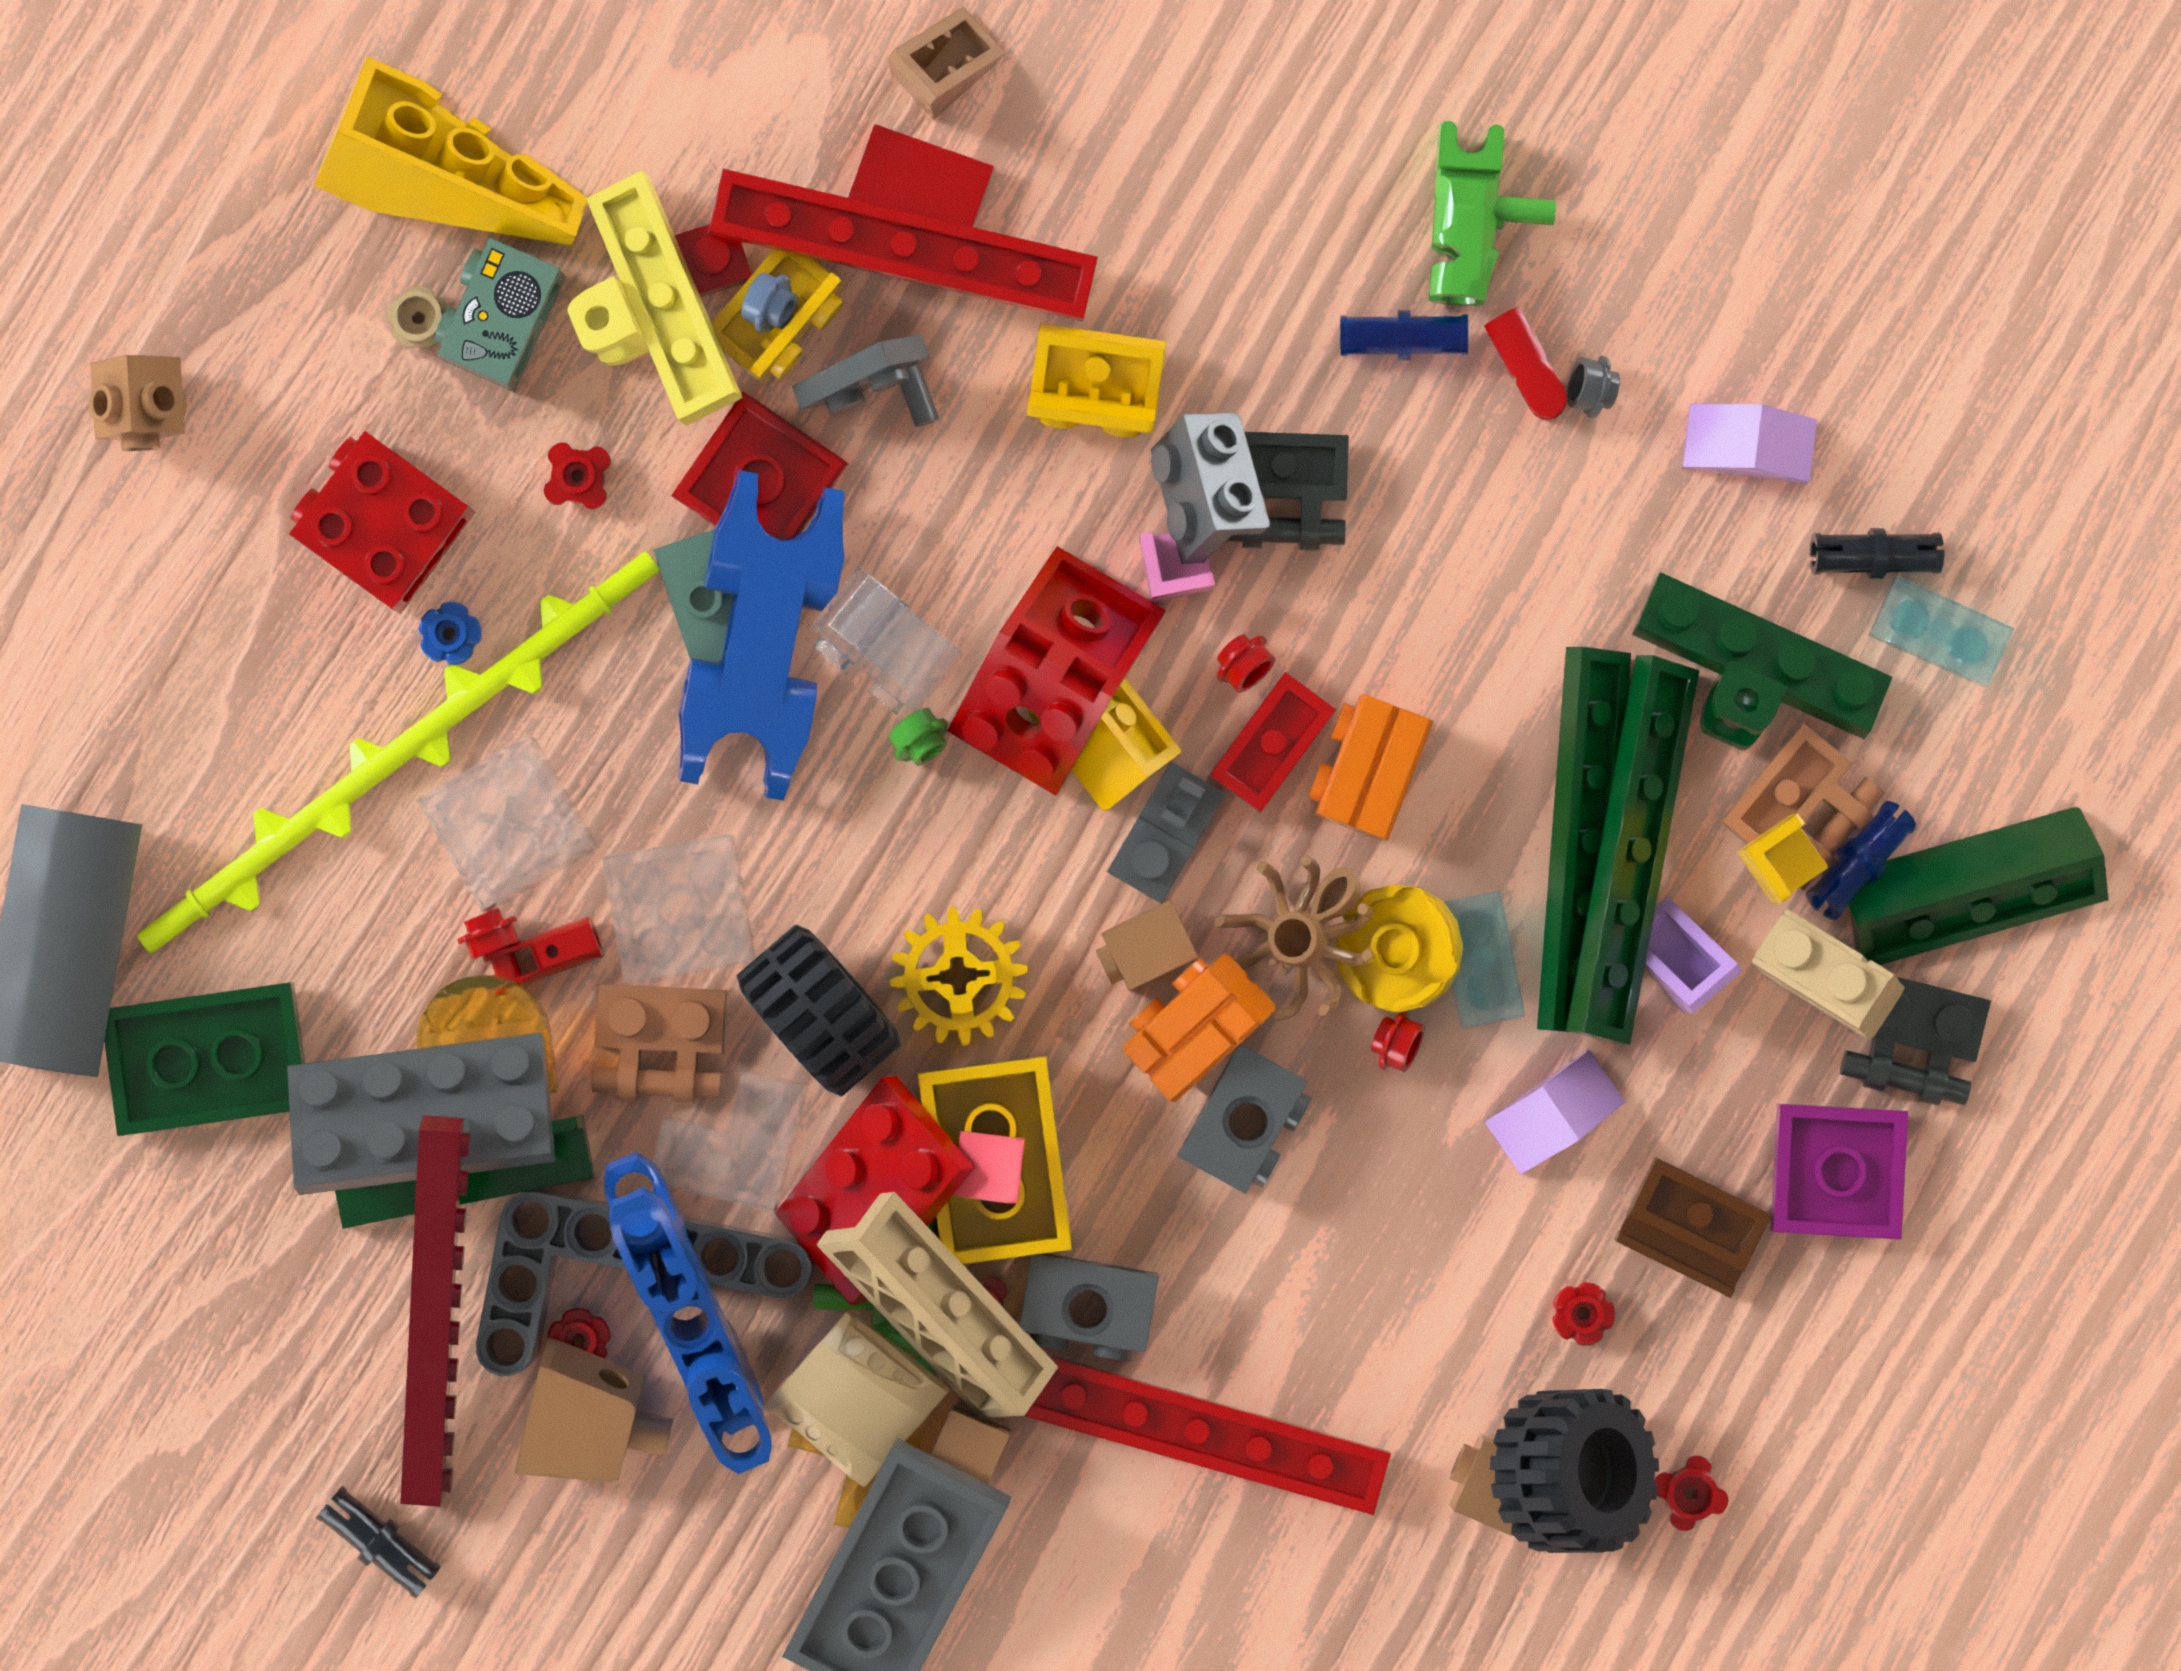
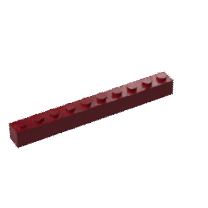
(432, 1310)

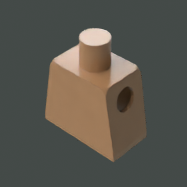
(586, 1418)

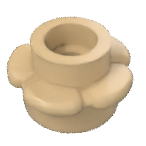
(406, 306)

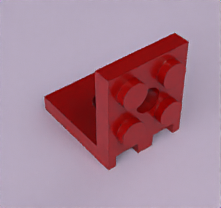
(1055, 669)

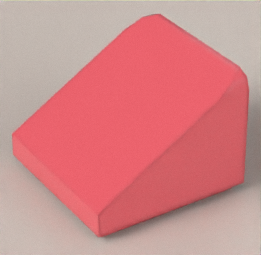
(996, 1165)

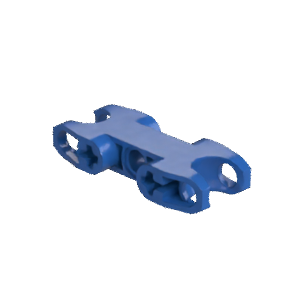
(770, 588)
(705, 1347)

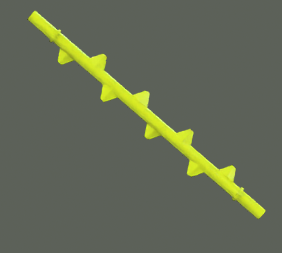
(373, 764)

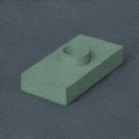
(699, 611)

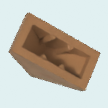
(944, 61)

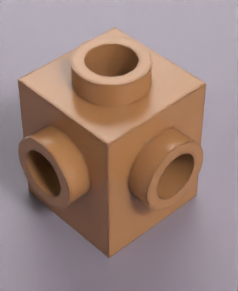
(137, 400)

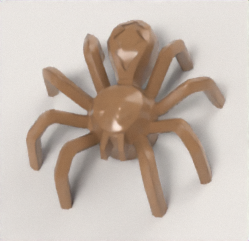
(1301, 935)

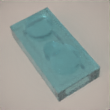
(1941, 631)
(1487, 979)

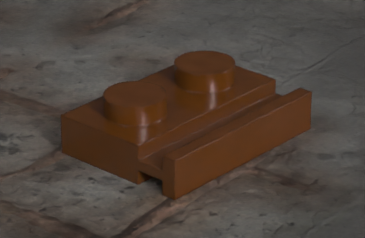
(1692, 1227)

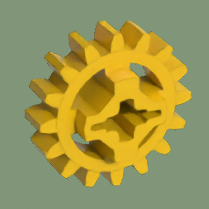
(956, 946)

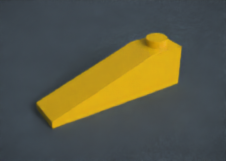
(421, 162)

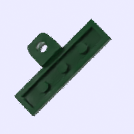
(1757, 666)

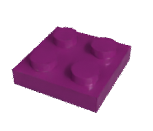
(1839, 1171)

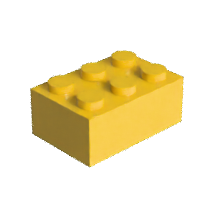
(1013, 1102)

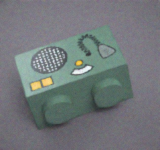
(499, 313)

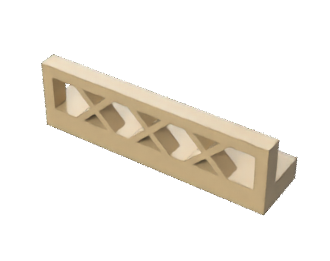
(940, 1309)

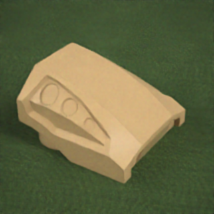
(857, 1397)

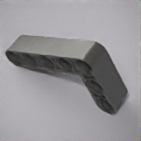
(564, 1240)

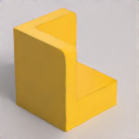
(1782, 859)

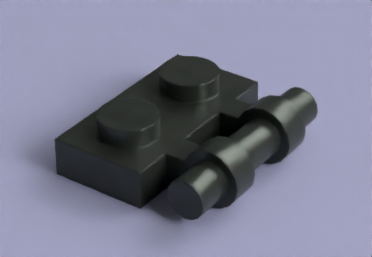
(1305, 470)
(1930, 1020)

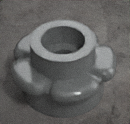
(1593, 386)

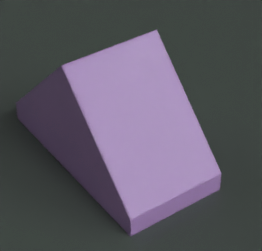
(1749, 441)
(1686, 959)
(1555, 1112)

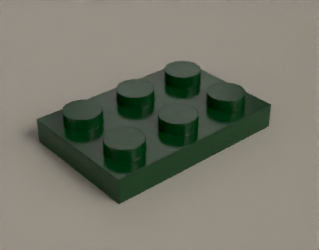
(202, 1058)

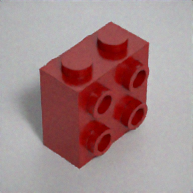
(379, 521)

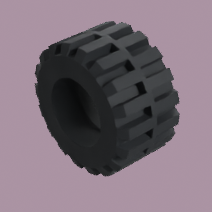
(818, 1010)
(1574, 1471)

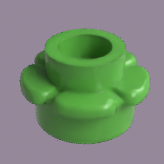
(919, 737)

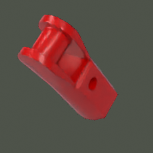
(1527, 364)
(552, 950)

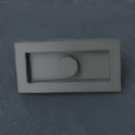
(1166, 832)

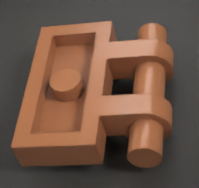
(1797, 782)
(659, 1020)

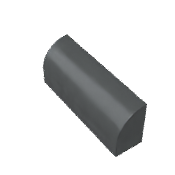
(63, 937)

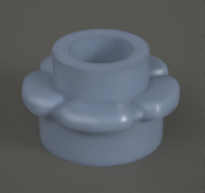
(769, 302)

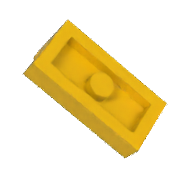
(1122, 749)

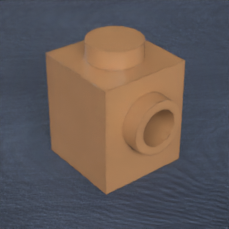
(1474, 1491)

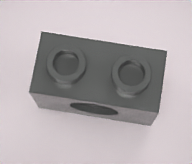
(1245, 1080)
(1128, 1299)

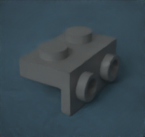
(1207, 484)

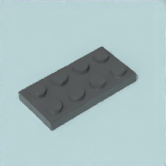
(363, 1114)
(898, 1567)

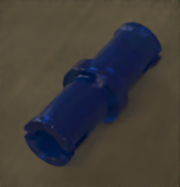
(1404, 335)
(1861, 860)

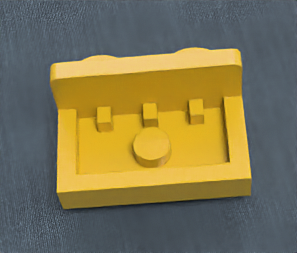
(779, 349)
(1096, 380)

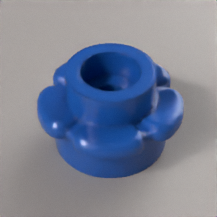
(466, 636)

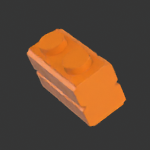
(1371, 766)
(1198, 1026)

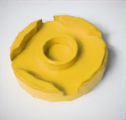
(1413, 946)

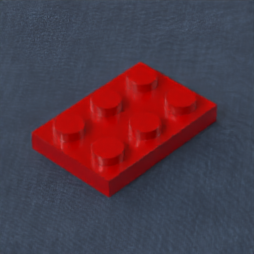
(880, 1149)

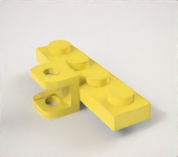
(652, 303)

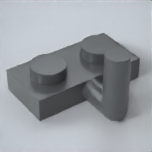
(877, 367)

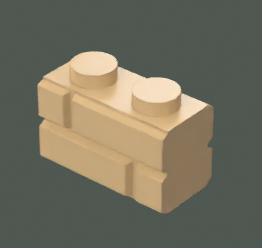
(1828, 974)

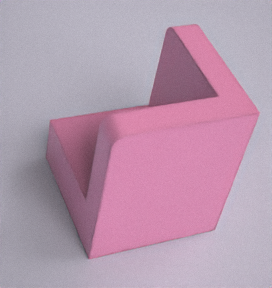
(1166, 574)

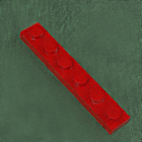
(902, 245)
(1212, 1435)

